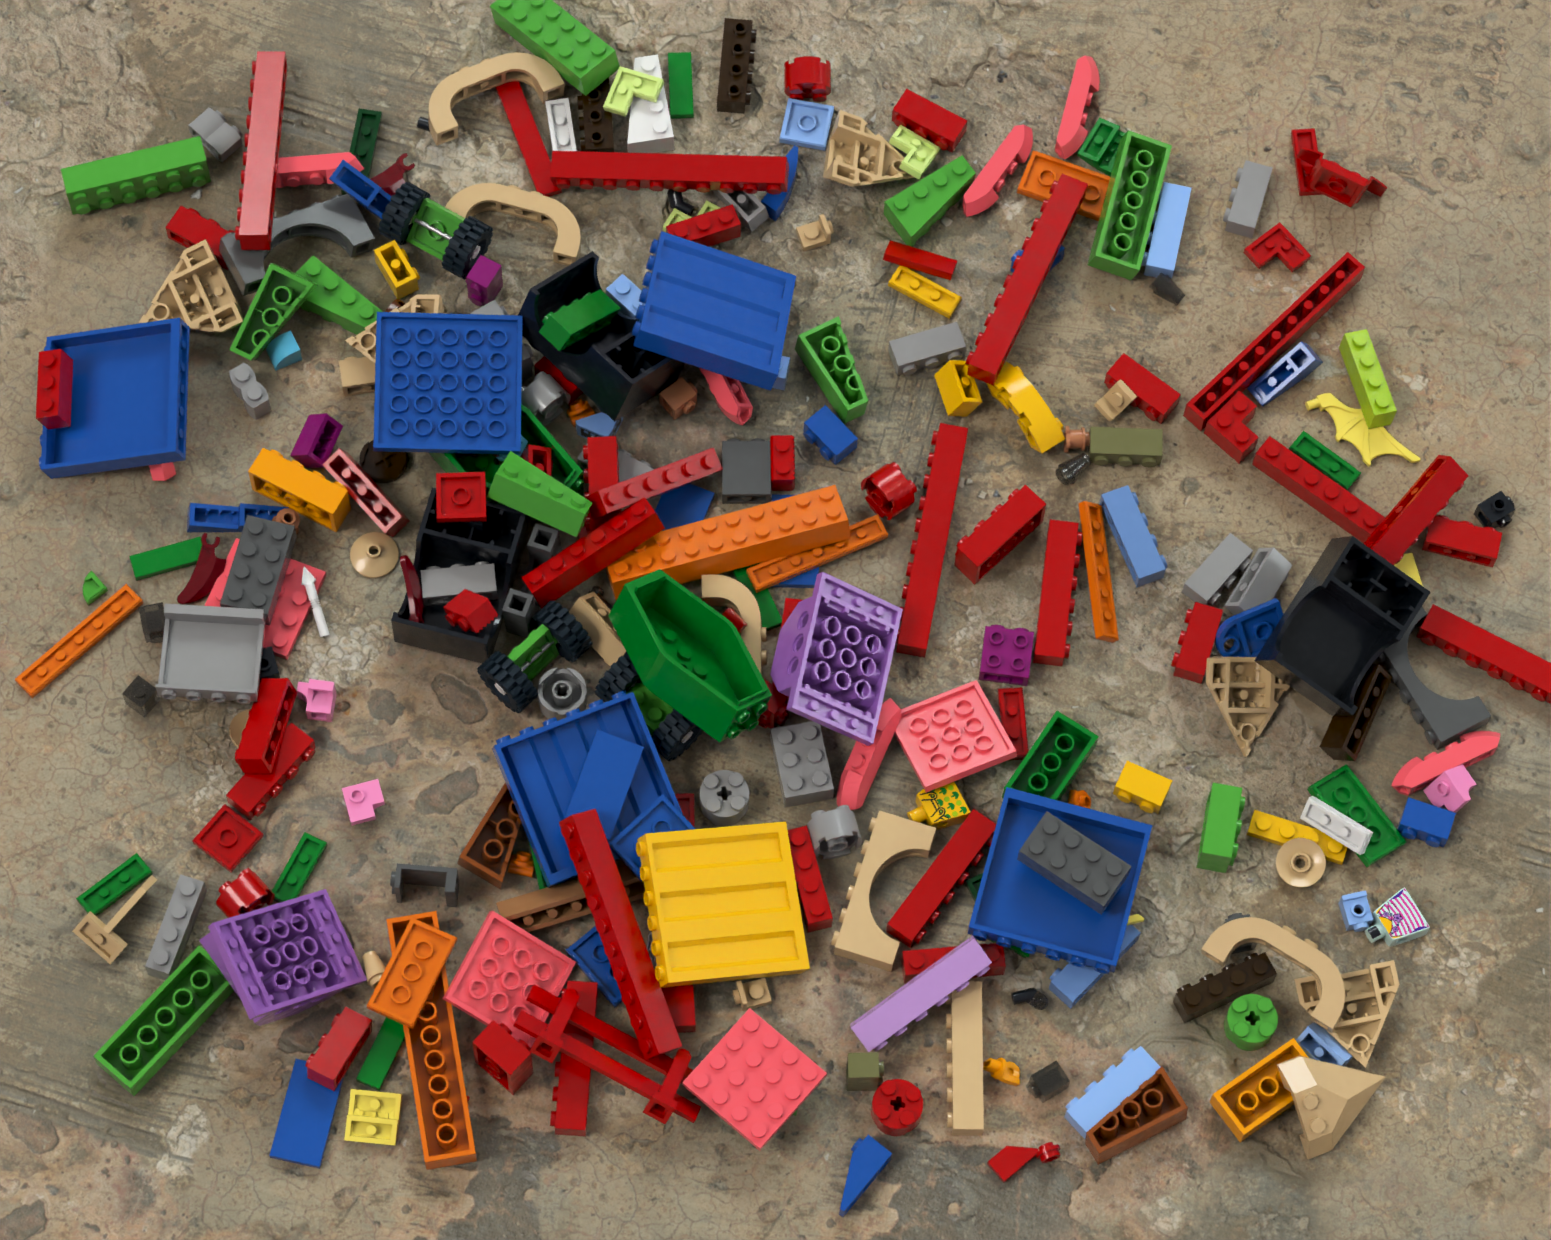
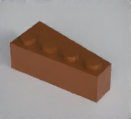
(493, 841)
(1137, 1118)

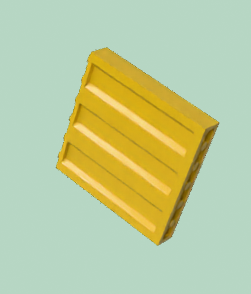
(722, 904)

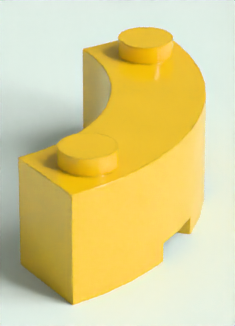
(1034, 415)

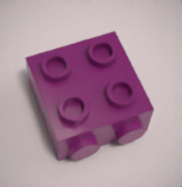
(1006, 655)

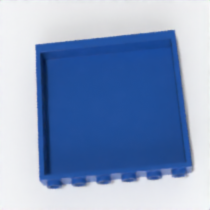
(124, 399)
(1037, 915)

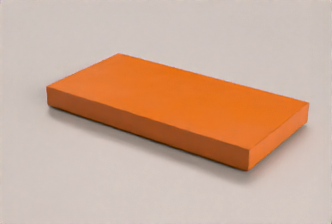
(1045, 169)
(412, 973)

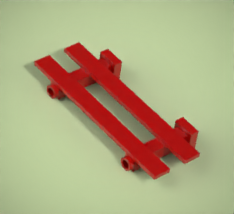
(551, 1040)

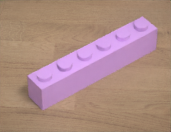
(920, 994)

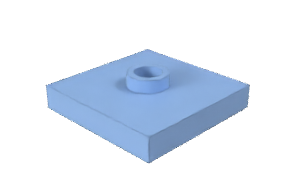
(806, 124)

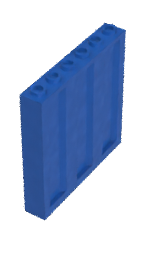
(714, 310)
(547, 762)

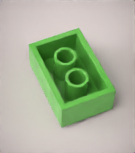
(1221, 828)

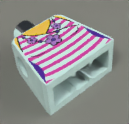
(1397, 921)

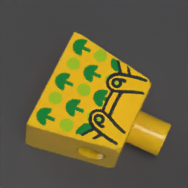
(940, 807)

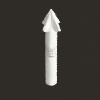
(308, 581)

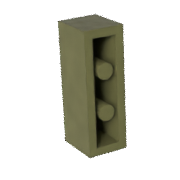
(1125, 446)

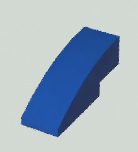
(361, 188)
(776, 202)

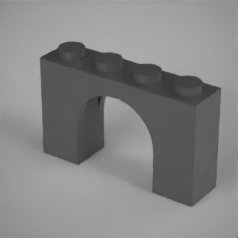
(521, 605)

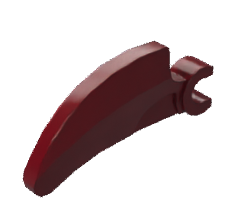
(392, 177)
(205, 573)
(413, 589)

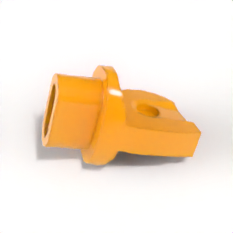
(1004, 1071)

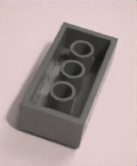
(259, 566)
(1074, 862)

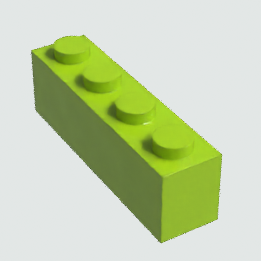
(1367, 379)

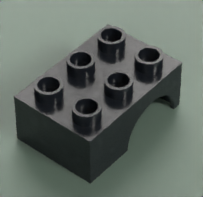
(606, 362)
(449, 543)
(1341, 624)

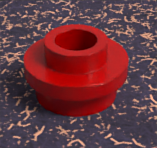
(1048, 1152)

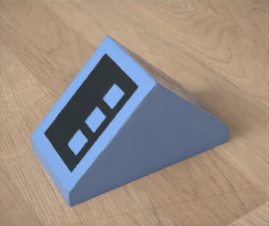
(597, 426)

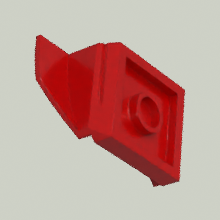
(1337, 182)

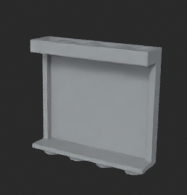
(211, 653)

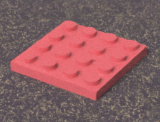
(290, 609)
(952, 736)
(502, 971)
(754, 1079)

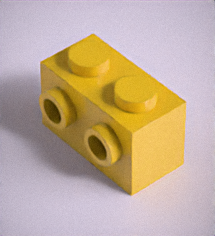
(396, 269)
(957, 389)
(1142, 787)

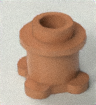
(1075, 439)
(288, 515)

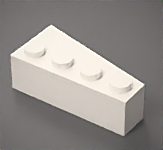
(649, 121)

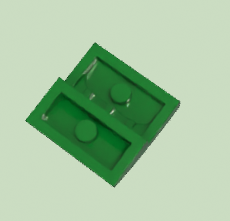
(1101, 146)

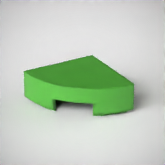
(93, 588)

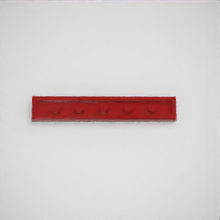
(527, 137)

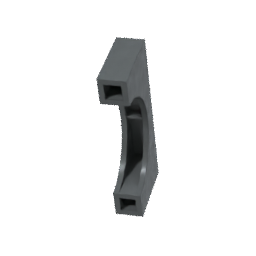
(333, 219)
(1439, 716)

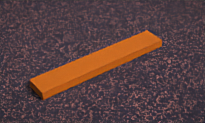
(784, 568)
(1098, 572)
(79, 641)

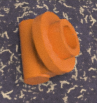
(578, 410)
(1079, 798)
(521, 864)

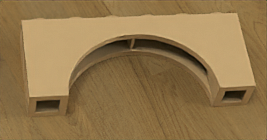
(890, 841)

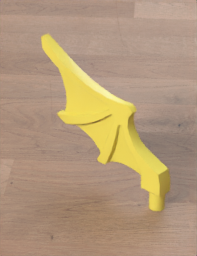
(1353, 428)

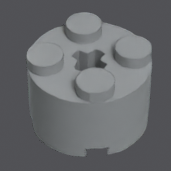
(544, 398)
(561, 682)
(726, 784)
(834, 832)

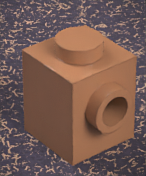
(679, 398)

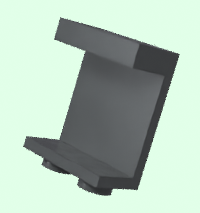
(746, 471)
(426, 876)

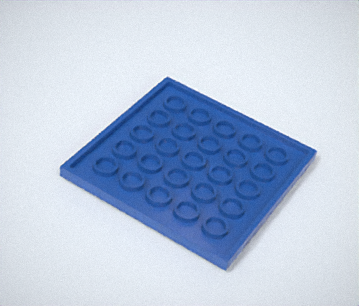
(448, 383)

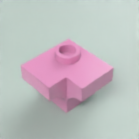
(319, 697)
(1451, 789)
(362, 801)

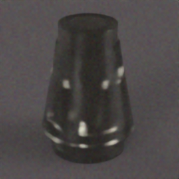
(1166, 288)
(1072, 469)

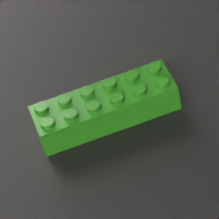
(558, 39)
(136, 175)
(1129, 205)
(164, 1022)

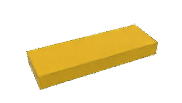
(924, 291)

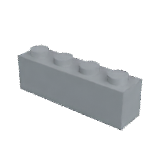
(176, 927)

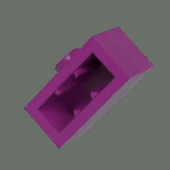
(484, 281)
(316, 440)

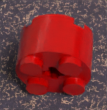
(807, 78)
(888, 491)
(244, 894)
(910, 1111)

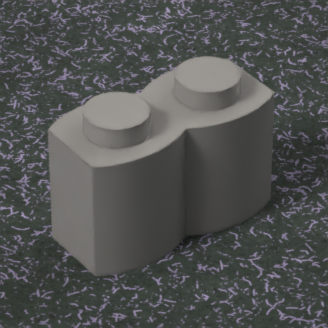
(215, 134)
(250, 391)

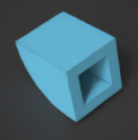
(283, 351)

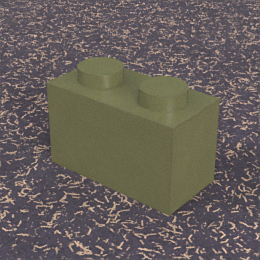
(864, 1071)

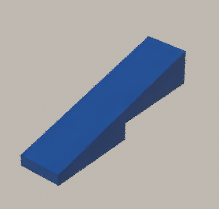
(225, 518)

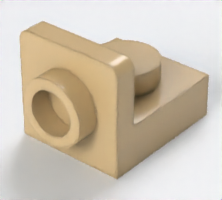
(815, 233)
(1115, 400)
(752, 994)

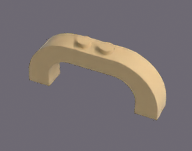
(484, 76)
(525, 205)
(728, 592)
(1285, 943)

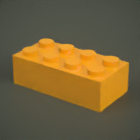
(300, 489)
(1256, 1094)

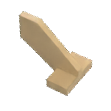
(100, 936)

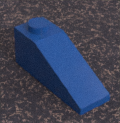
(1285, 373)
(865, 1165)

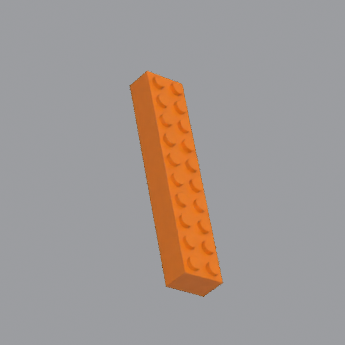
(737, 539)
(437, 1070)

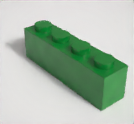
(579, 319)

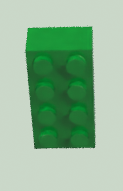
(1054, 758)

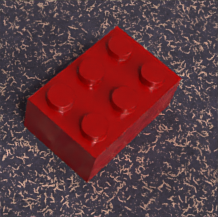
(503, 1056)

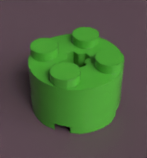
(1241, 1032)

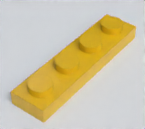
(1279, 831)

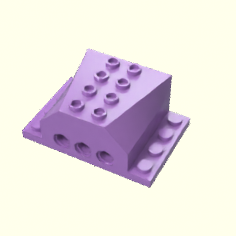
(837, 657)
(284, 956)

